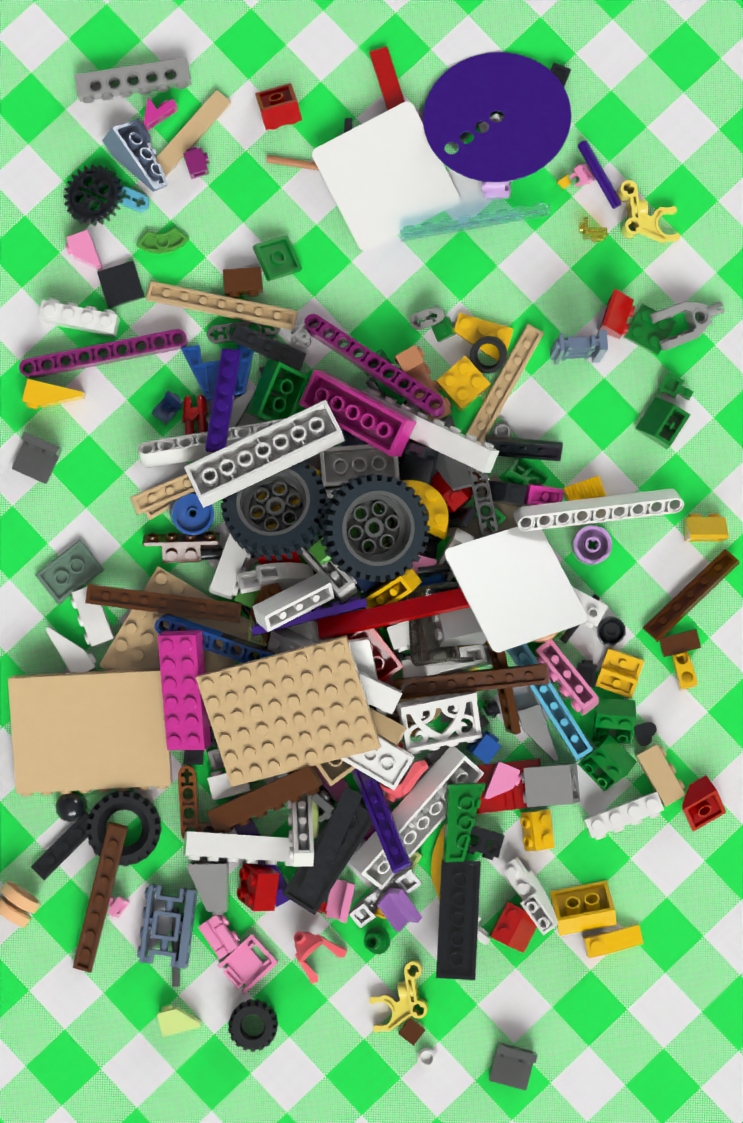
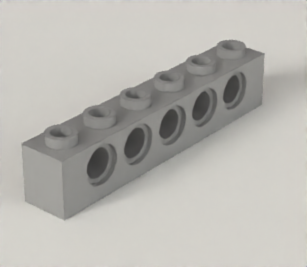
(142, 72)

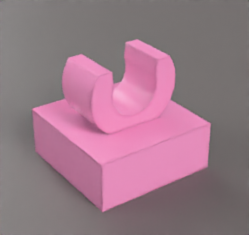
(584, 174)
(117, 906)

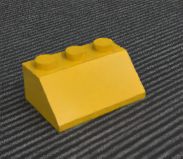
(583, 908)

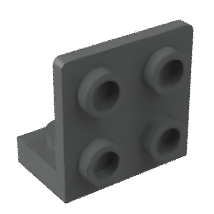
(36, 458)
(512, 1066)

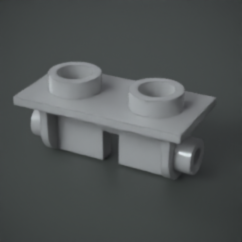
(301, 336)

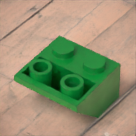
(662, 422)
(614, 718)
(607, 763)

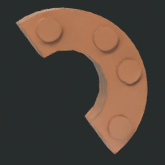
(412, 364)

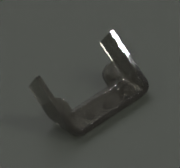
(423, 644)

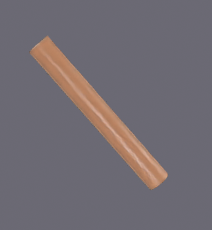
(292, 162)

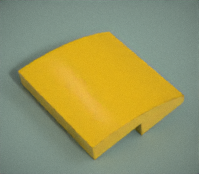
(619, 672)

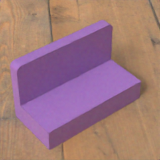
(398, 909)

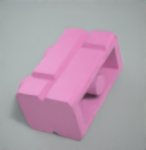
(219, 935)

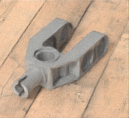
(696, 327)

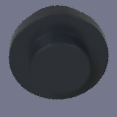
(491, 708)

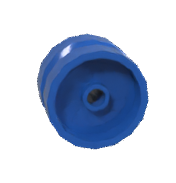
(195, 522)

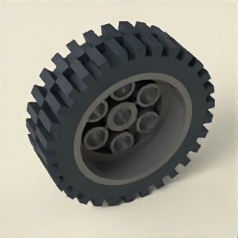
(253, 533)
(404, 536)

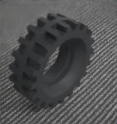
(125, 801)

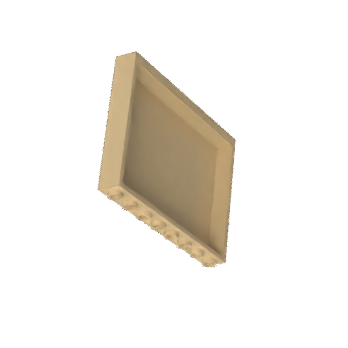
(89, 731)

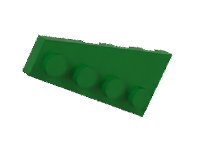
(460, 813)

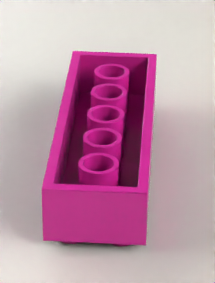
(360, 413)
(184, 710)

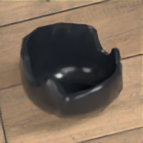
(611, 631)
(71, 806)

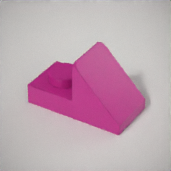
(155, 116)
(542, 494)

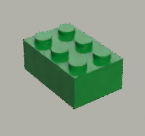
(277, 392)

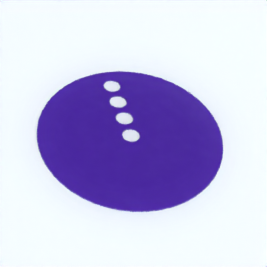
(533, 122)

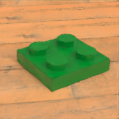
(277, 258)
(645, 333)

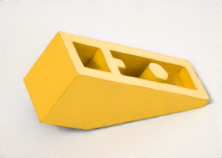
(45, 395)
(612, 941)

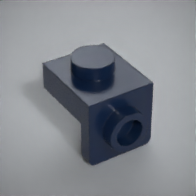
(167, 408)

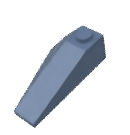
(132, 148)

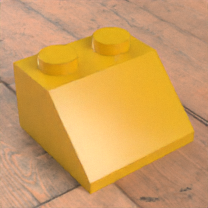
(705, 528)

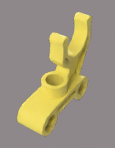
(638, 216)
(408, 999)

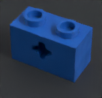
(484, 747)

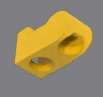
(684, 671)

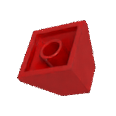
(453, 499)
(702, 803)

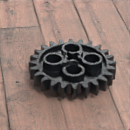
(102, 179)

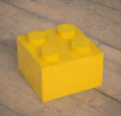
(463, 383)

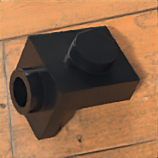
(587, 671)

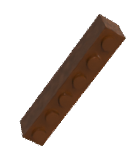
(264, 798)

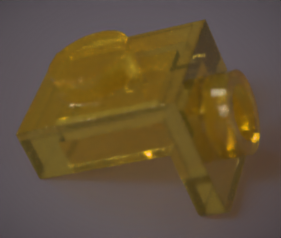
(592, 234)

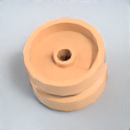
(17, 904)

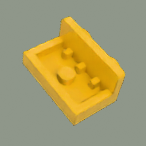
(537, 830)

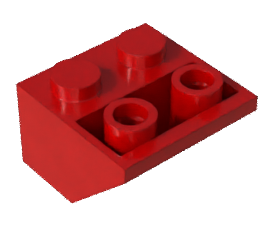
(258, 887)

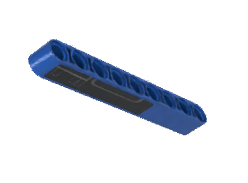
(210, 639)

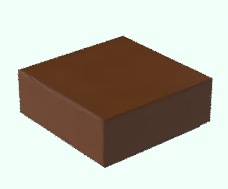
(411, 1031)

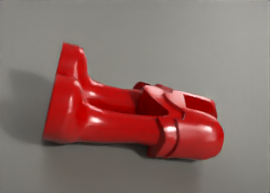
(191, 414)

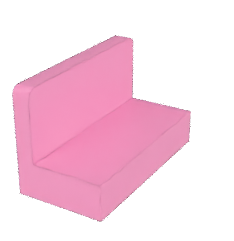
(340, 900)

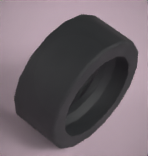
(488, 340)

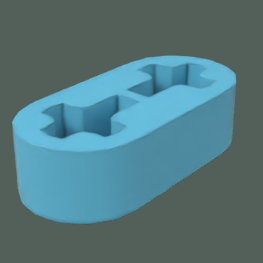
(129, 203)

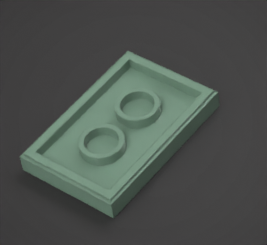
(69, 572)

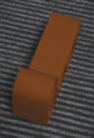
(190, 803)

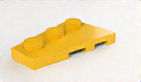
(473, 329)

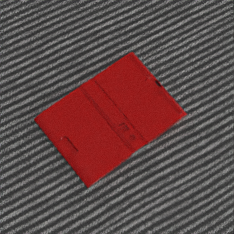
(510, 799)

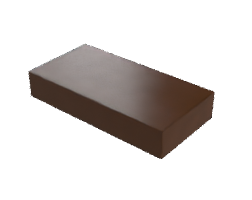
(679, 643)

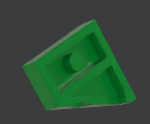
(524, 474)

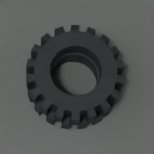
(247, 1041)

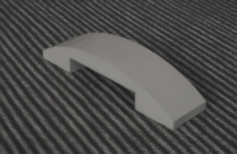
(364, 910)

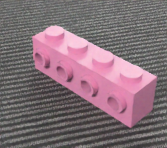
(567, 677)

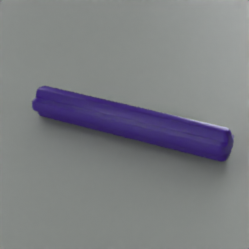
(599, 174)

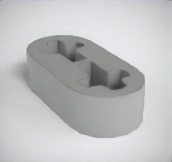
(428, 321)

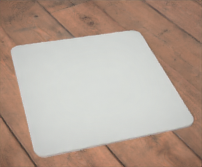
(385, 176)
(515, 587)

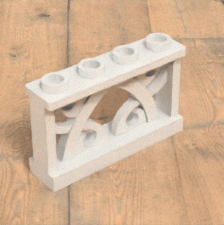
(416, 708)

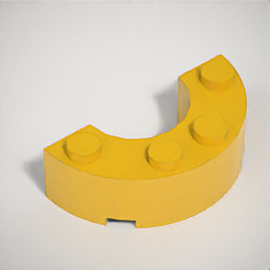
(435, 506)

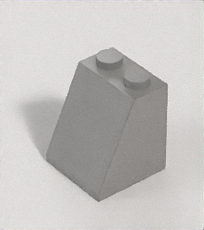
(458, 628)
(551, 785)
(212, 884)

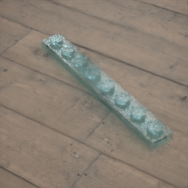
(482, 220)

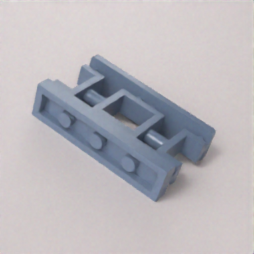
(579, 347)
(183, 927)

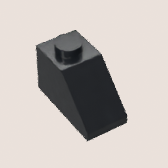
(507, 493)

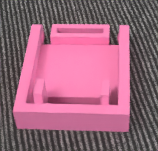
(246, 966)

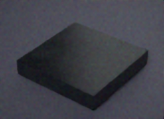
(120, 284)

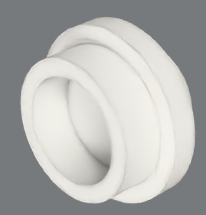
(426, 1057)

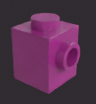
(196, 162)

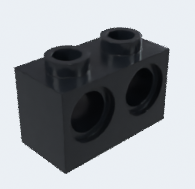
(483, 837)

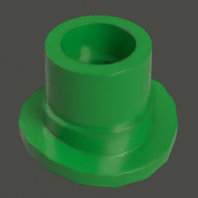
(377, 940)

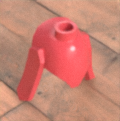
(407, 782)
(306, 943)

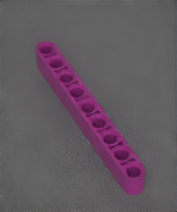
(94, 351)
(378, 372)

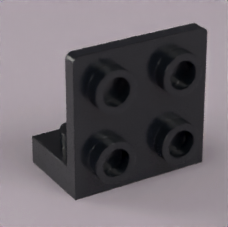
(418, 463)

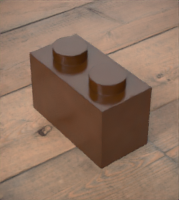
(243, 281)

